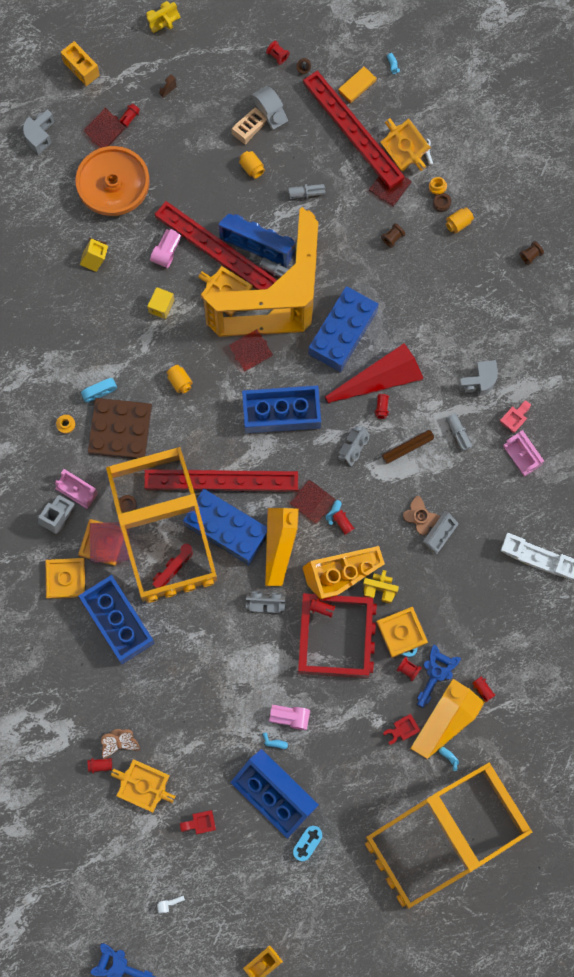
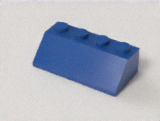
(256, 239)
(274, 793)

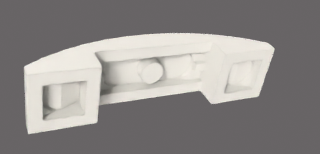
(538, 557)

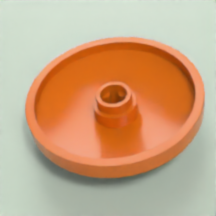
(112, 180)

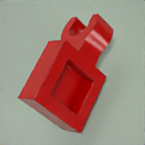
(201, 822)

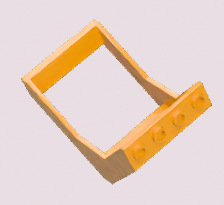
(289, 296)
(159, 512)
(452, 833)

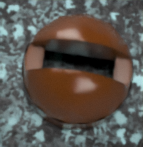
(300, 64)

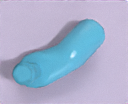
(393, 63)
(336, 507)
(274, 743)
(450, 756)

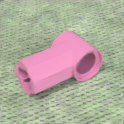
(164, 252)
(294, 717)

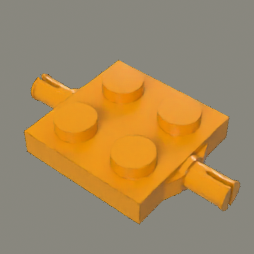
(405, 144)
(224, 282)
(143, 786)

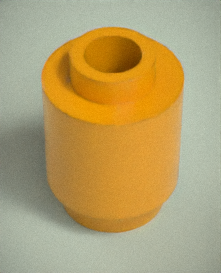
(251, 164)
(459, 220)
(179, 379)

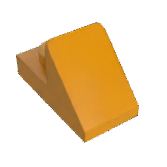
(263, 963)

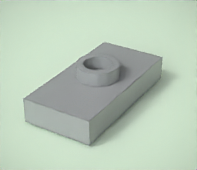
(440, 532)

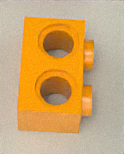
(80, 63)

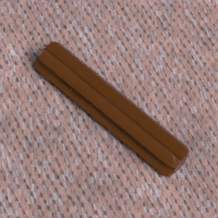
(408, 446)

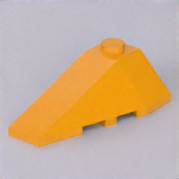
(281, 535)
(337, 573)
(451, 715)

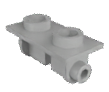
(358, 438)
(272, 601)

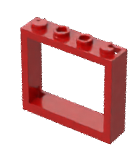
(369, 646)

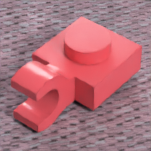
(515, 418)

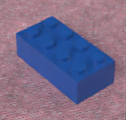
(343, 329)
(281, 409)
(227, 527)
(116, 619)

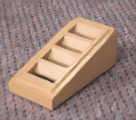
(240, 135)

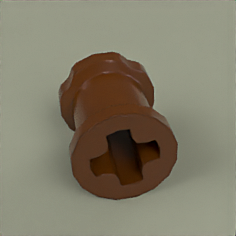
(393, 235)
(531, 253)

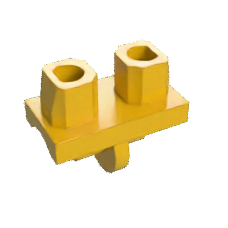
(163, 17)
(371, 586)

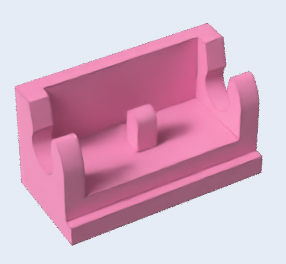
(523, 453)
(76, 489)

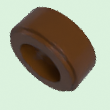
(442, 202)
(127, 503)

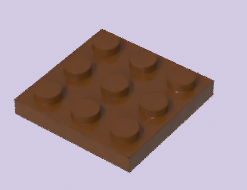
(119, 428)

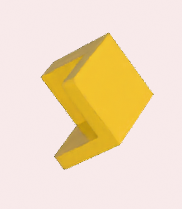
(93, 255)
(161, 303)

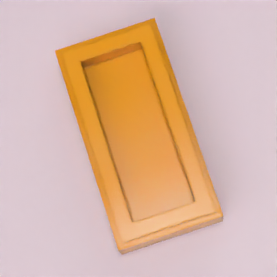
(357, 84)

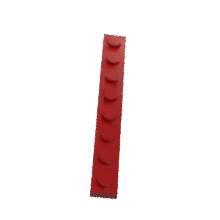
(353, 130)
(214, 247)
(222, 480)

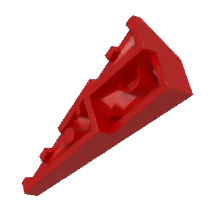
(392, 370)

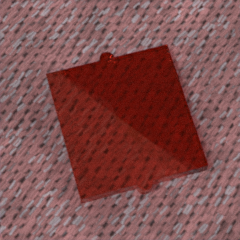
(104, 128)
(389, 195)
(250, 350)
(312, 501)

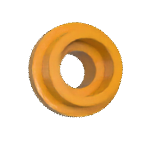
(437, 185)
(65, 429)

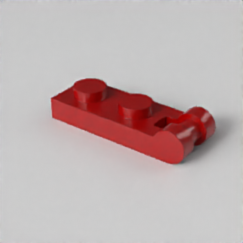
(173, 567)

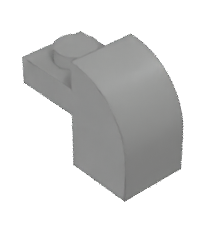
(271, 105)
(35, 131)
(484, 381)
(55, 514)

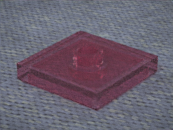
(107, 543)

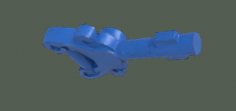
(436, 673)
(119, 965)

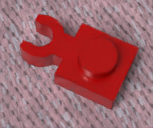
(404, 728)

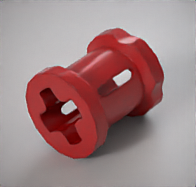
(277, 52)
(408, 669)

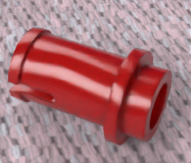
(131, 112)
(382, 406)
(343, 522)
(320, 607)
(483, 688)
(99, 765)

